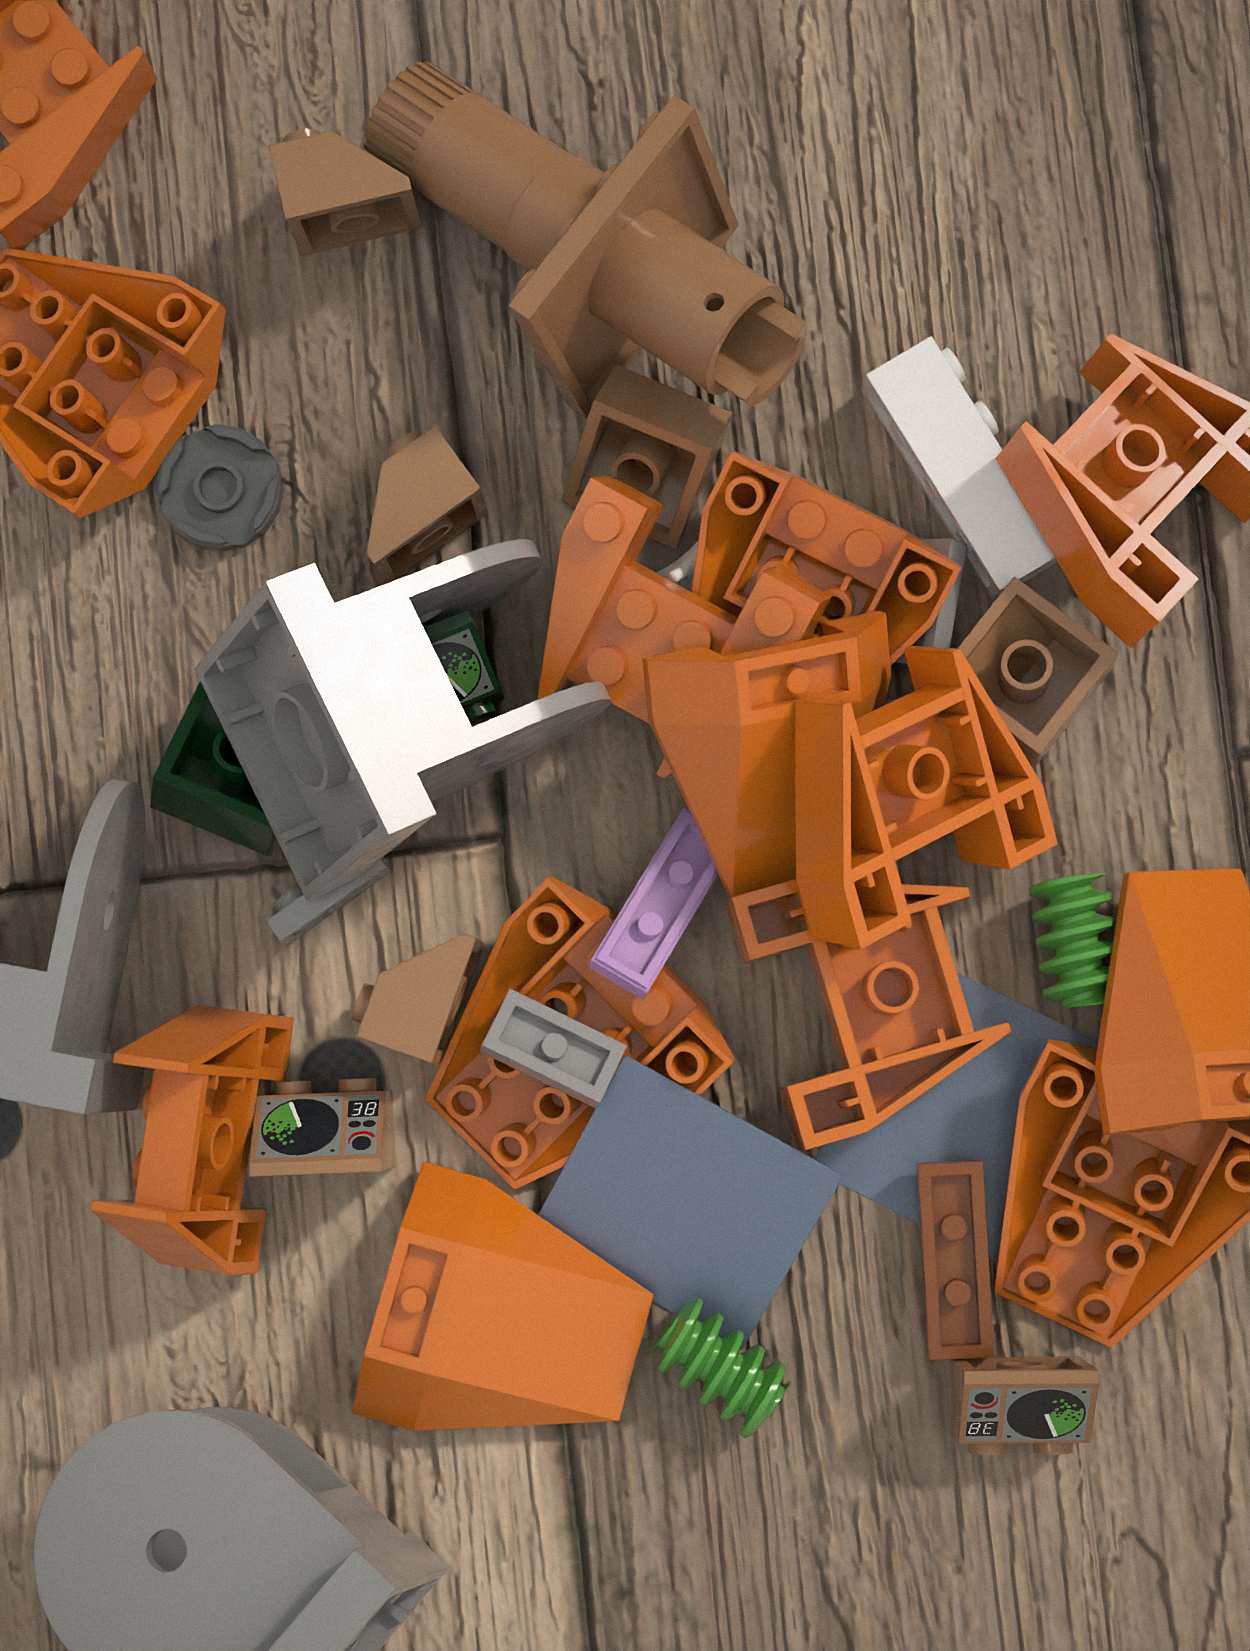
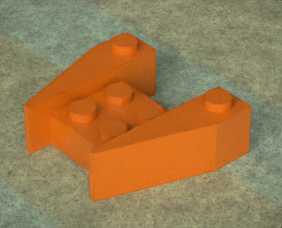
(56, 113)
(1123, 473)
(616, 611)
(900, 782)
(888, 1007)
(199, 1138)

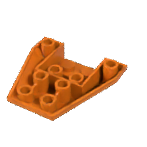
(99, 373)
(779, 519)
(733, 735)
(545, 954)
(1177, 1003)
(1113, 1220)
(495, 1317)

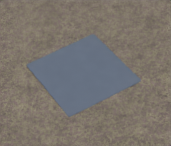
(958, 1118)
(688, 1198)

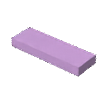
(657, 910)

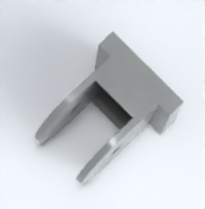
(354, 716)
(62, 1016)
(219, 1541)

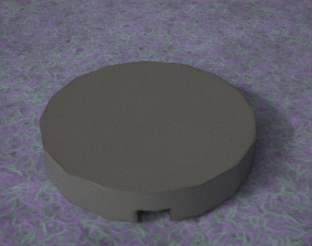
(220, 488)

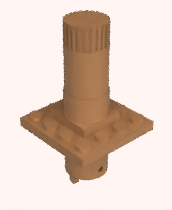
(607, 255)

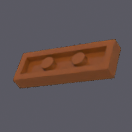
(955, 1260)

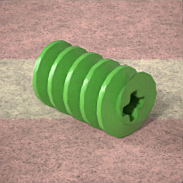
(1074, 939)
(721, 1366)

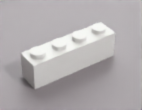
(954, 459)

